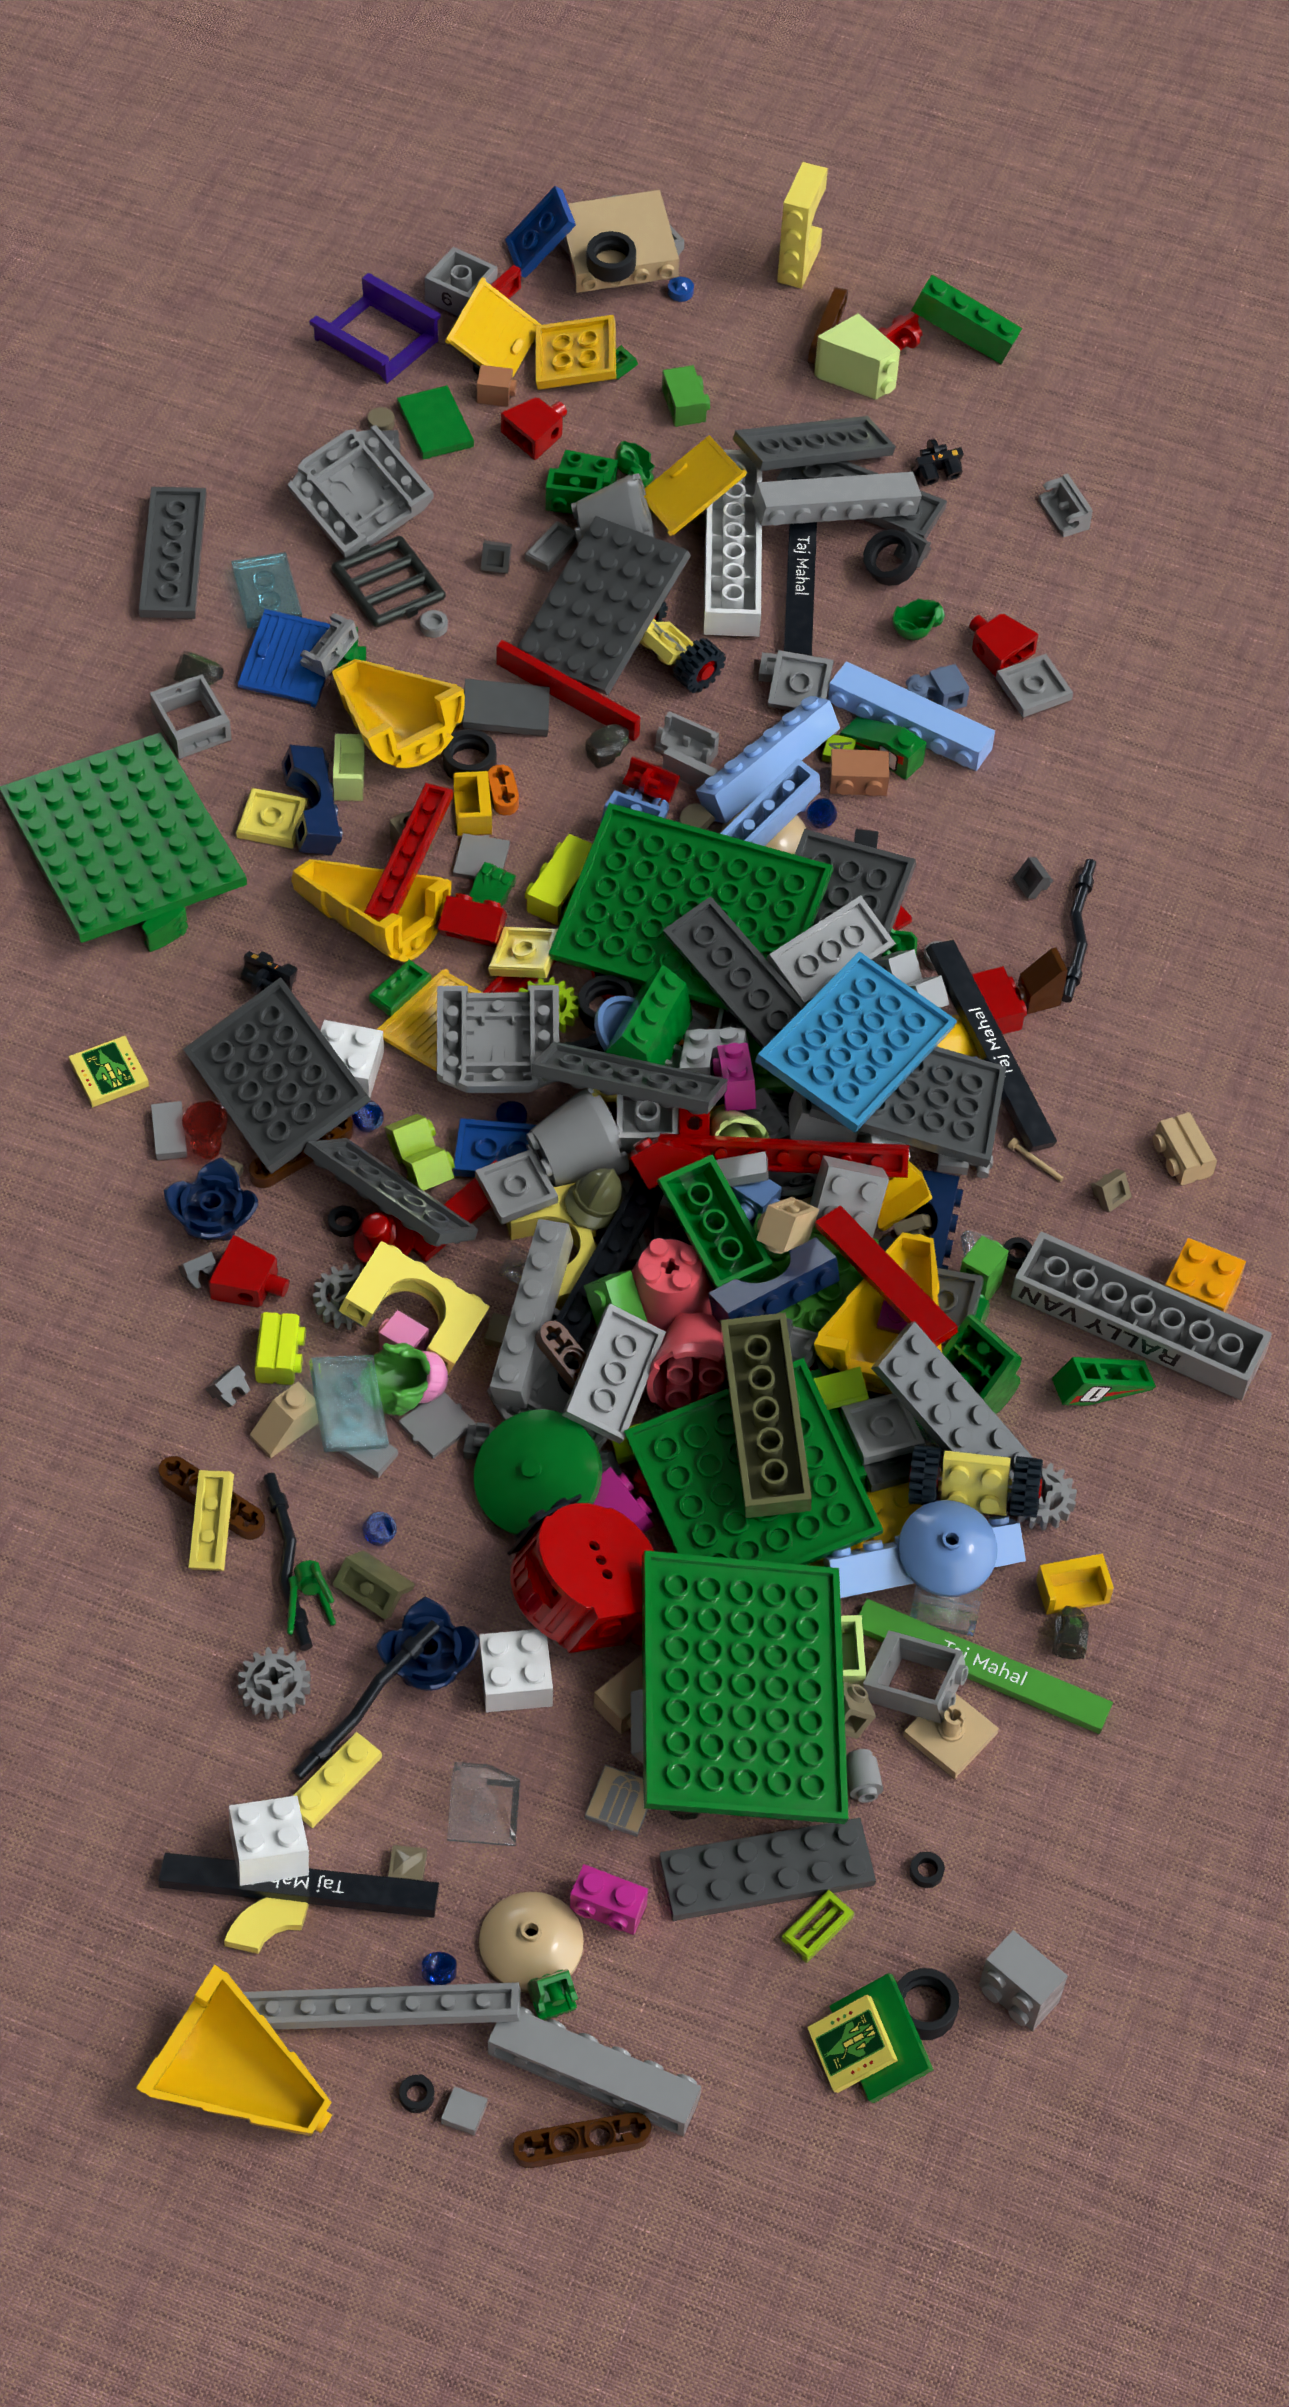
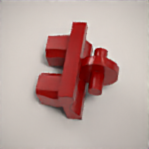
(904, 331)
(651, 779)

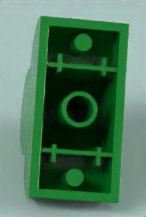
(984, 1362)

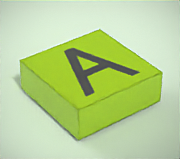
(837, 742)

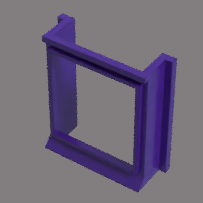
(395, 305)

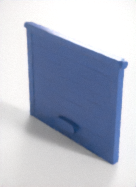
(275, 658)

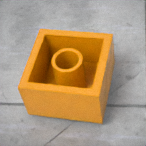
(1206, 1274)

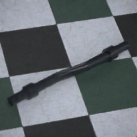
(1083, 887)
(278, 1505)
(323, 1749)

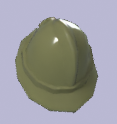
(595, 1199)

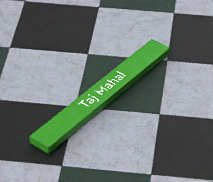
(996, 1670)

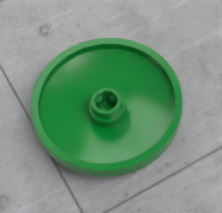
(534, 1464)

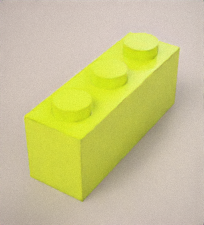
(557, 880)

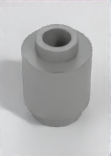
(863, 1776)

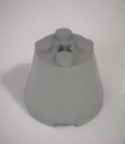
(619, 503)
(577, 1140)

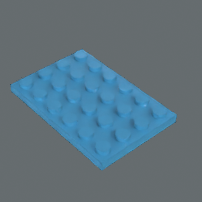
(856, 1041)

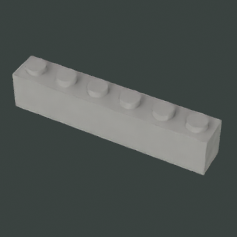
(836, 498)
(531, 1309)
(596, 2070)

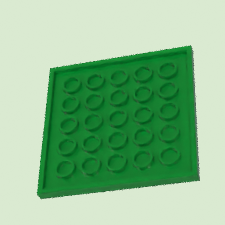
(697, 1488)

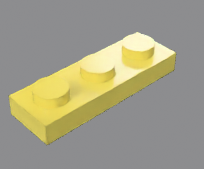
(211, 1520)
(336, 1778)

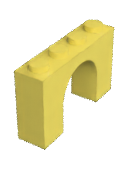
(799, 239)
(582, 1238)
(394, 1272)

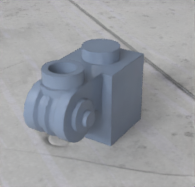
(942, 685)

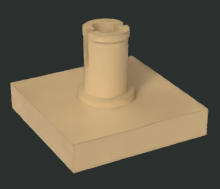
(956, 1740)

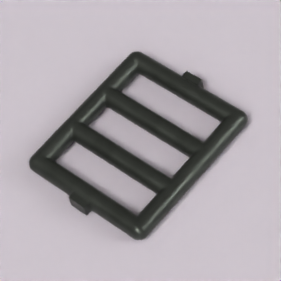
(366, 603)

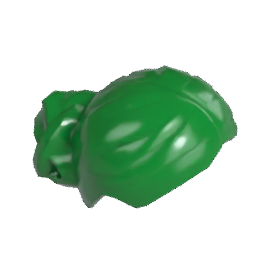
(634, 460)
(917, 618)

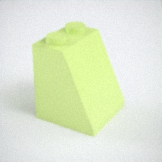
(857, 358)

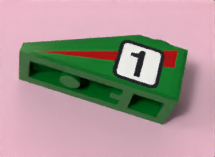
(904, 747)
(1099, 1380)

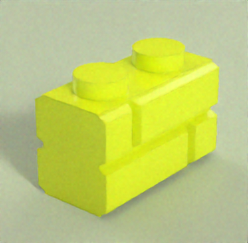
(278, 1348)

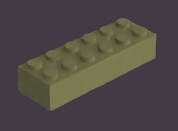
(765, 1415)

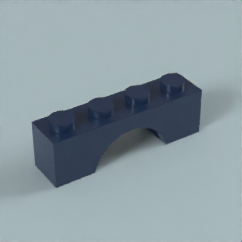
(308, 773)
(940, 1209)
(809, 1272)

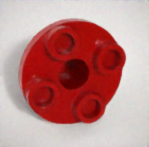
(384, 1228)

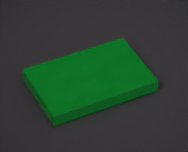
(435, 422)
(903, 2036)

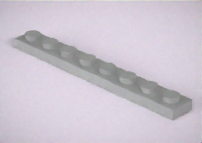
(388, 2005)

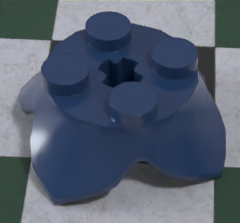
(217, 1187)
(451, 1647)

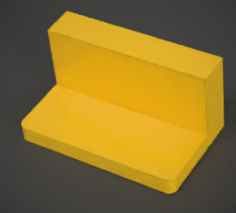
(903, 1197)

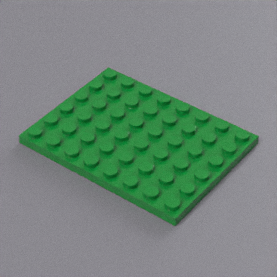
(122, 837)
(655, 871)
(743, 1688)

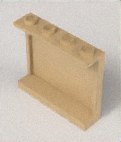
(635, 215)

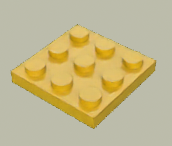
(575, 352)

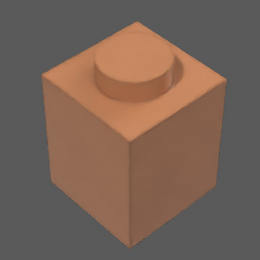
(495, 385)

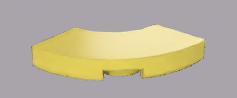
(263, 1921)

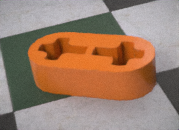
(509, 789)

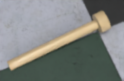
(1014, 1144)

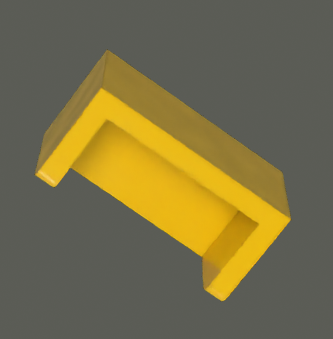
(472, 803)
(1074, 1583)

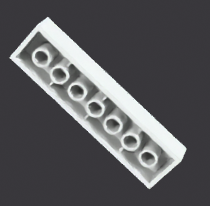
(734, 557)

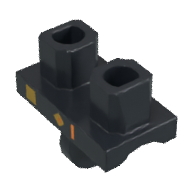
(937, 458)
(262, 971)

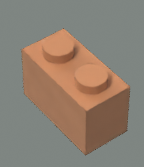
(859, 772)

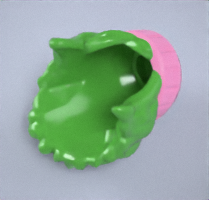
(408, 1377)

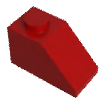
(661, 1157)

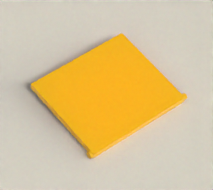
(492, 329)
(692, 484)
(415, 1023)

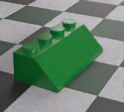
(966, 319)
(654, 1020)
(715, 1222)

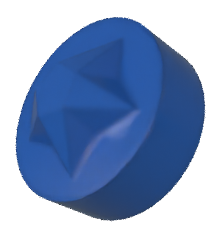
(680, 289)

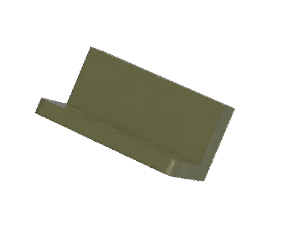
(372, 1583)

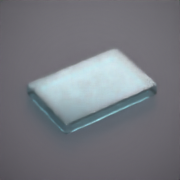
(265, 584)
(348, 1403)

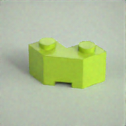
(415, 1148)

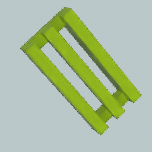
(798, 1946)

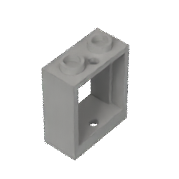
(200, 735)
(901, 1646)

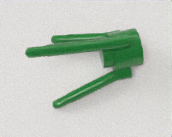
(310, 1581)

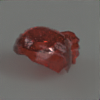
(205, 1125)

